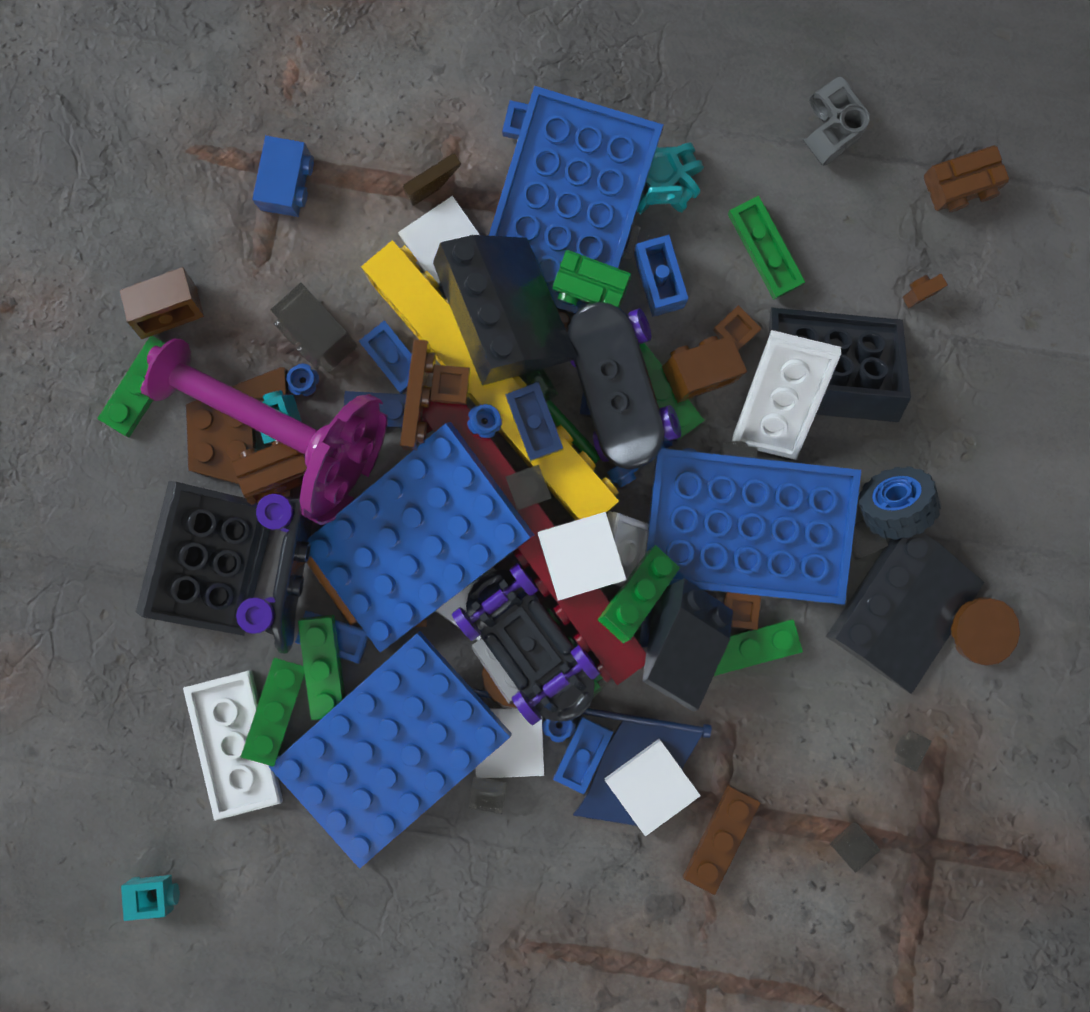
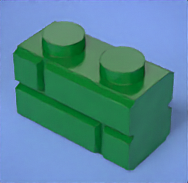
(589, 281)

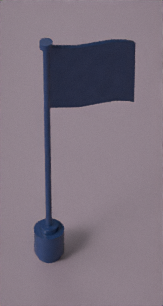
(631, 738)

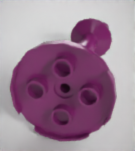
(332, 454)

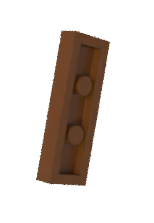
(417, 396)
(721, 840)

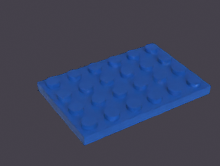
(575, 181)
(755, 524)
(417, 537)
(390, 749)

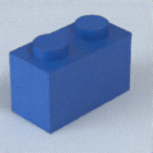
(283, 176)
(660, 275)

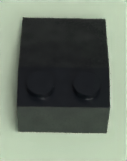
(686, 642)

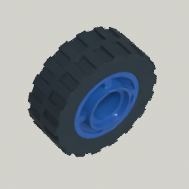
(900, 502)

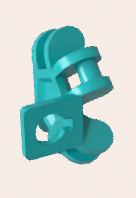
(666, 172)

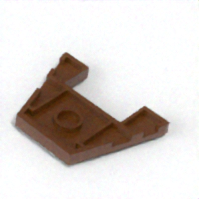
(219, 439)

